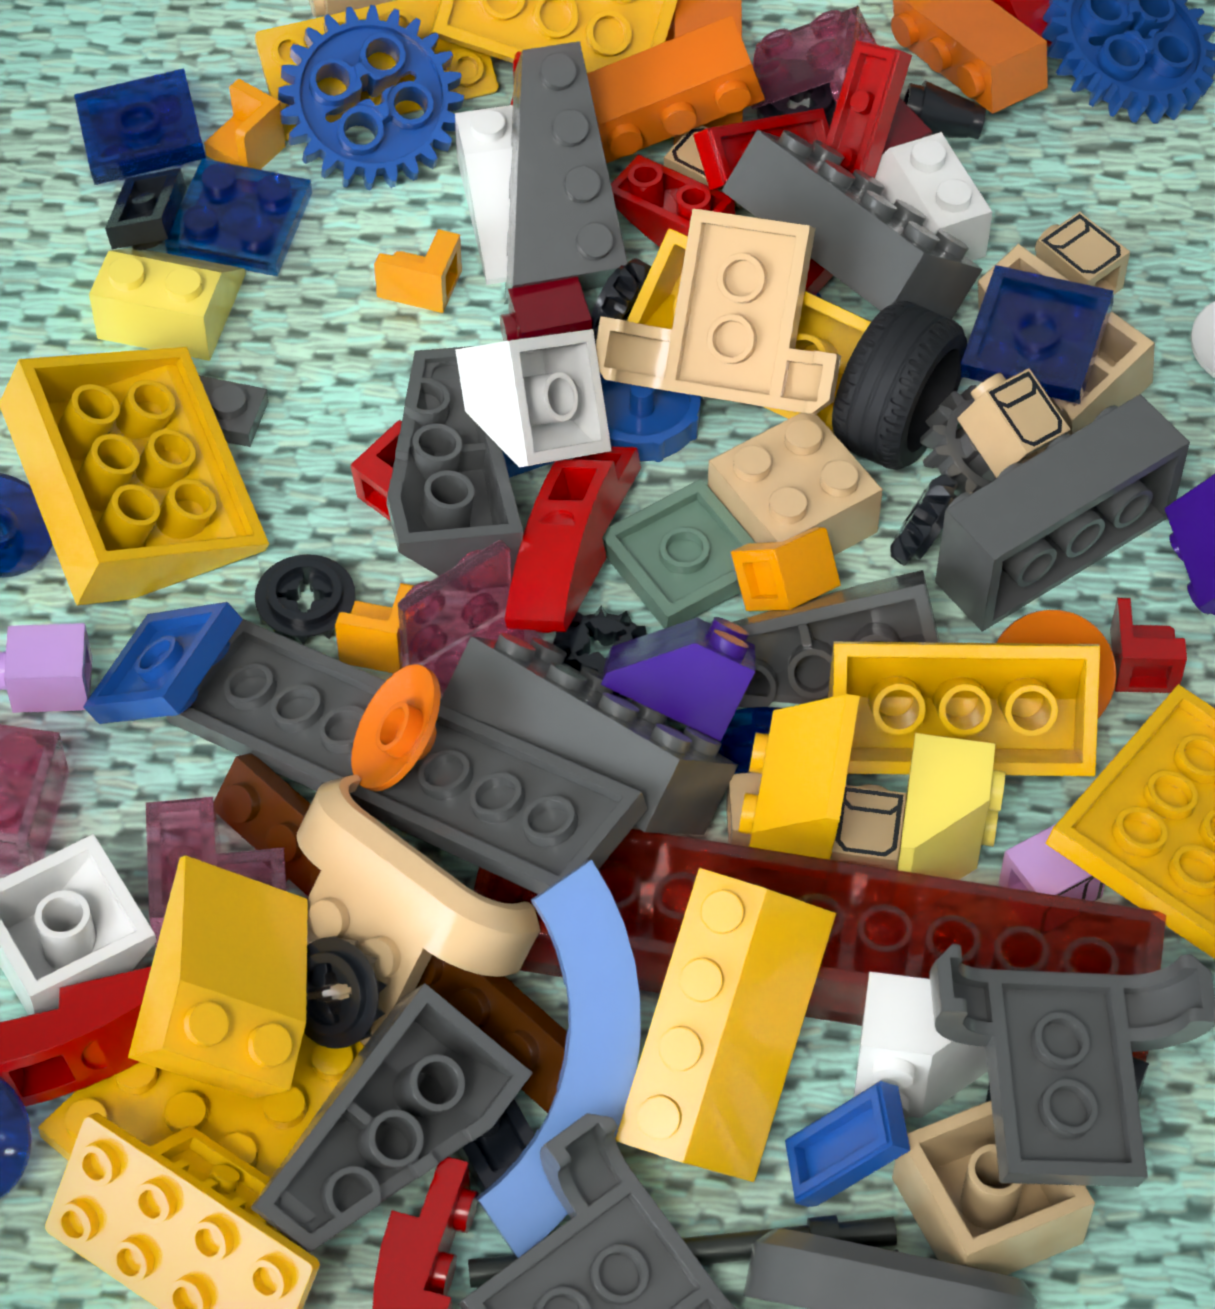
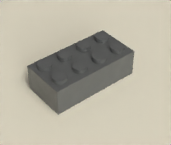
(858, 232)
(1059, 511)
(569, 713)

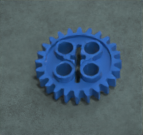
(1133, 53)
(344, 55)

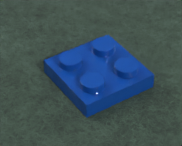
(164, 664)

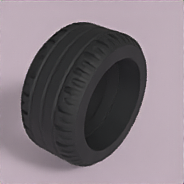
(895, 381)

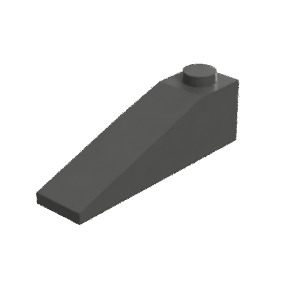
(447, 473)
(797, 643)
(397, 1112)

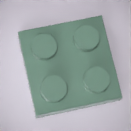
(678, 553)

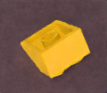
(801, 778)

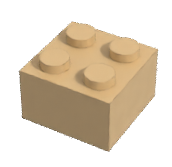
(797, 481)
(970, 1215)

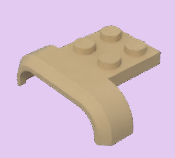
(730, 321)
(400, 902)

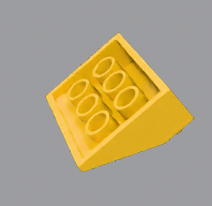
(129, 470)

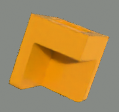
(252, 133)
(420, 279)
(786, 571)
(371, 635)

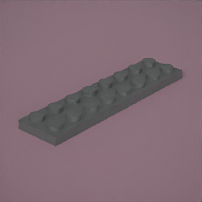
(470, 795)

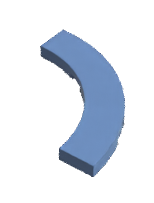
(598, 1046)

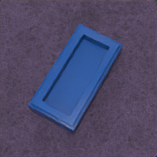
(847, 1144)

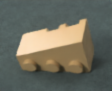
(1121, 364)

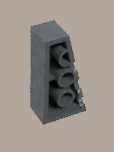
(559, 177)

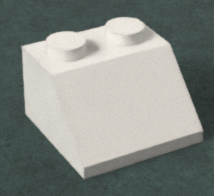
(937, 184)
(537, 396)
(68, 924)
(907, 1051)

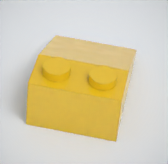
(226, 983)

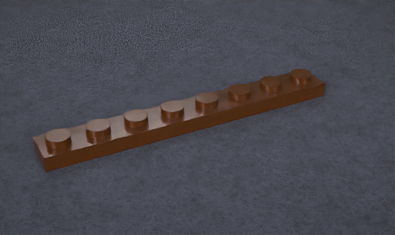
(269, 816)

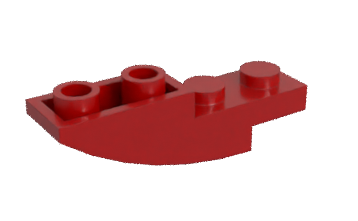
(664, 199)
(565, 540)
(75, 1044)
(414, 1253)

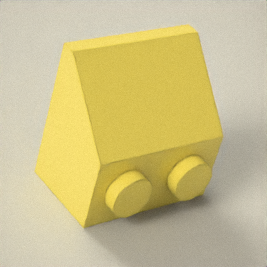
(163, 300)
(949, 806)

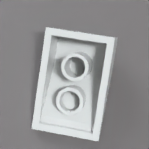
(485, 170)

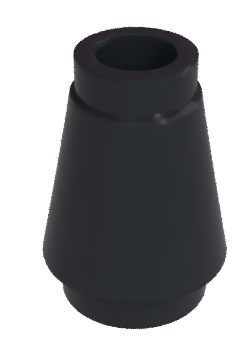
(945, 111)

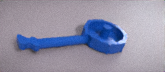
(650, 418)

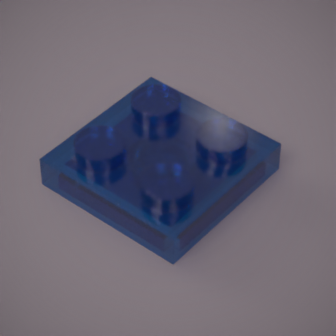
(139, 126)
(239, 216)
(1038, 326)

